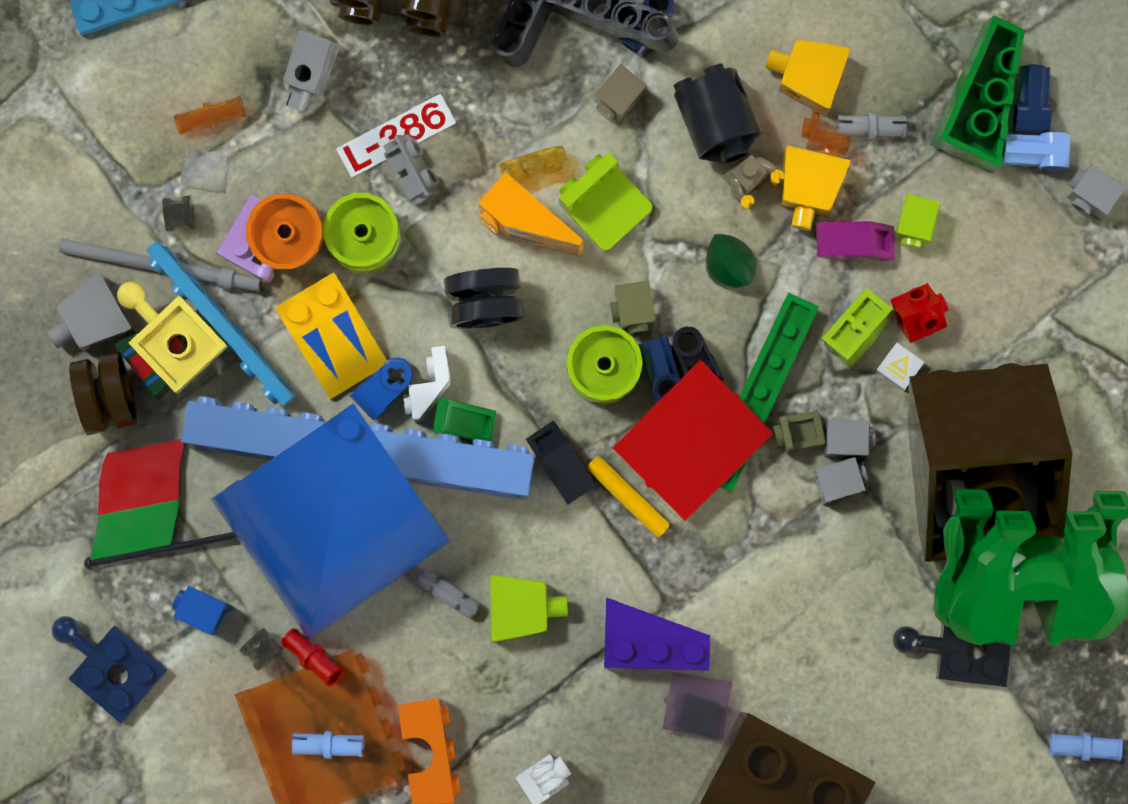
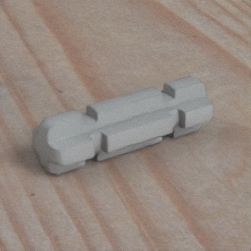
(448, 593)

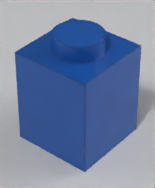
(199, 610)

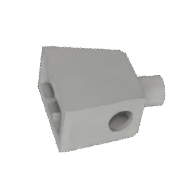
(313, 54)
(91, 317)

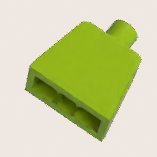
(521, 607)

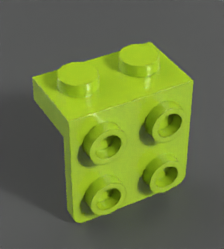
(604, 202)

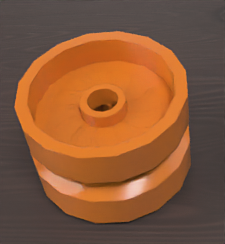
(305, 236)

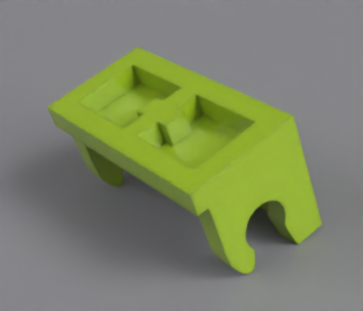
(858, 327)

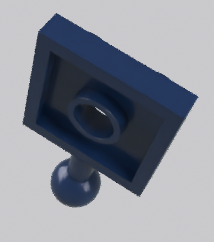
(93, 672)

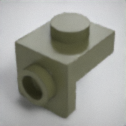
(799, 431)

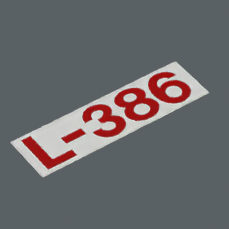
(417, 122)

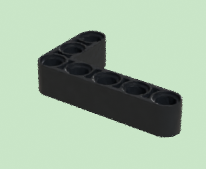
(610, 21)

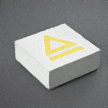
(899, 365)

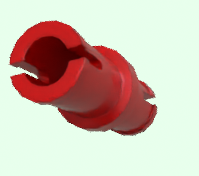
(312, 657)

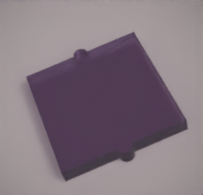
(697, 705)

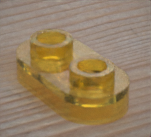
(548, 160)

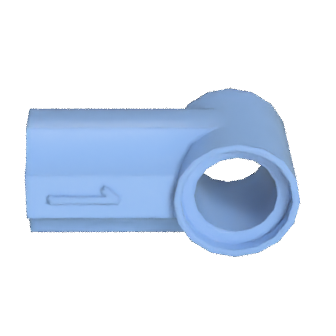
(1047, 151)

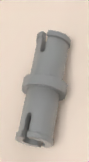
(871, 125)

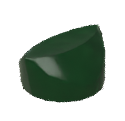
(730, 262)

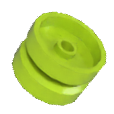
(364, 253)
(599, 385)

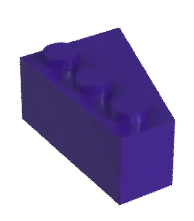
(651, 642)

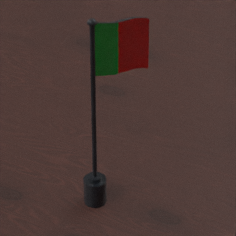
(140, 504)

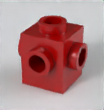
(920, 312)

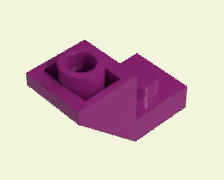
(855, 239)

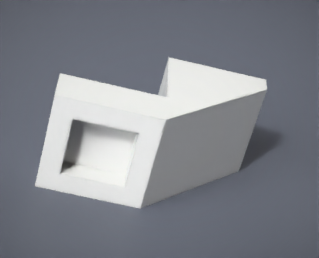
(425, 395)

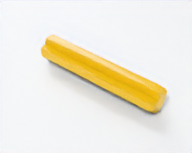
(628, 496)

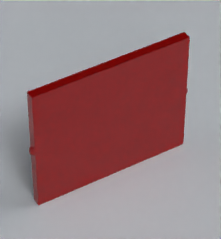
(692, 440)

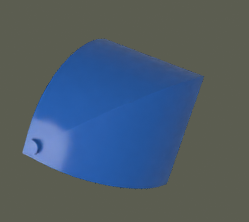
(330, 521)

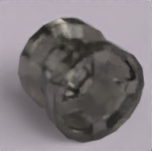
(178, 213)
(260, 649)

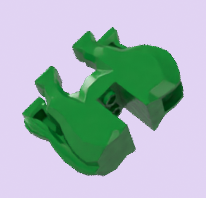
(1072, 579)

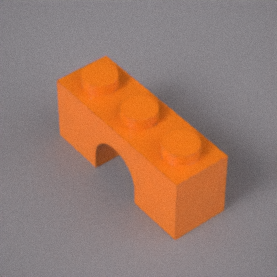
(428, 722)

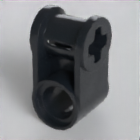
(688, 359)

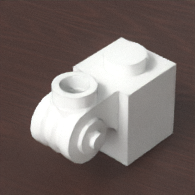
(544, 778)

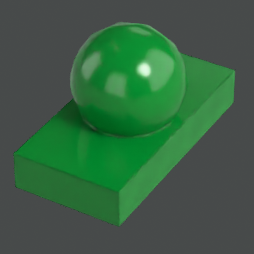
(464, 420)

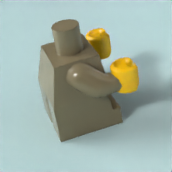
(750, 175)

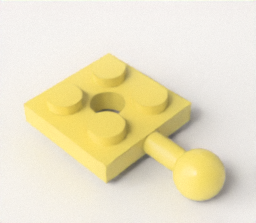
(154, 339)

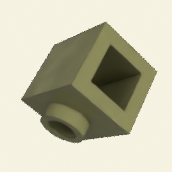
(633, 307)

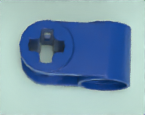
(379, 390)

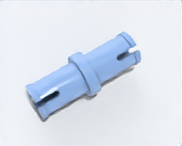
(328, 744)
(1086, 746)

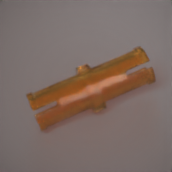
(210, 115)

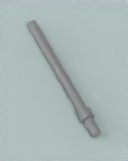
(224, 277)

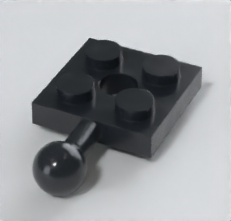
(953, 659)

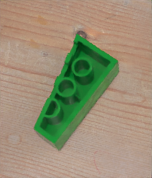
(981, 101)

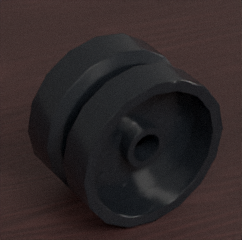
(484, 298)

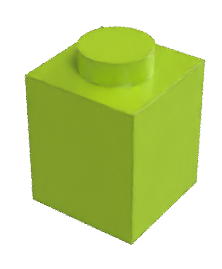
(916, 221)

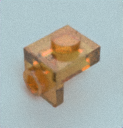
(823, 141)

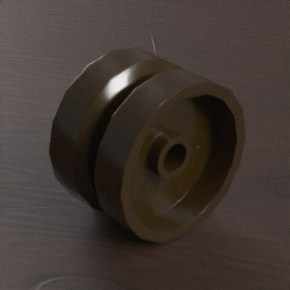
(103, 393)

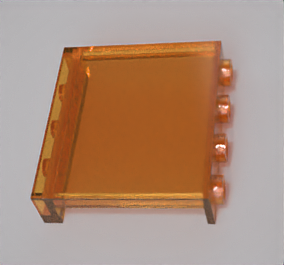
(308, 706)

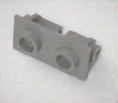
(421, 181)

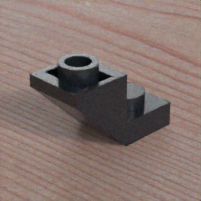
(560, 462)

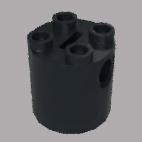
(717, 114)

